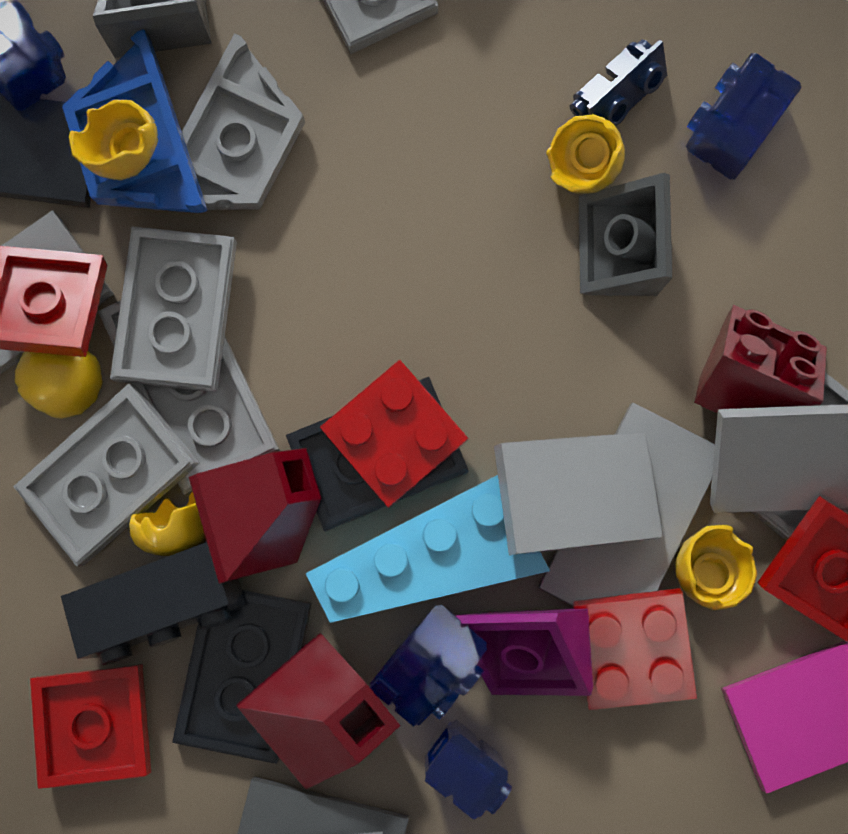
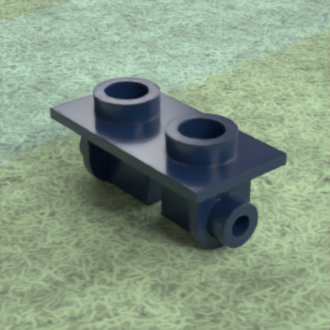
(635, 72)

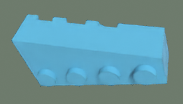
(428, 557)

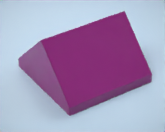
(534, 651)

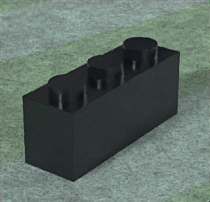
(149, 605)

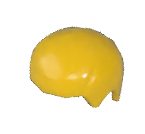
(116, 140)
(586, 154)
(58, 383)
(168, 529)
(716, 568)

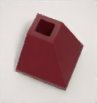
(761, 365)
(257, 512)
(318, 714)

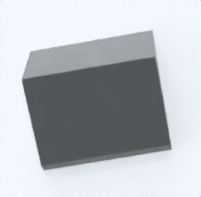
(167, 23)
(626, 238)

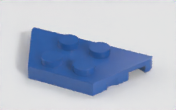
(169, 177)

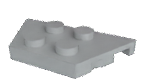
(240, 131)

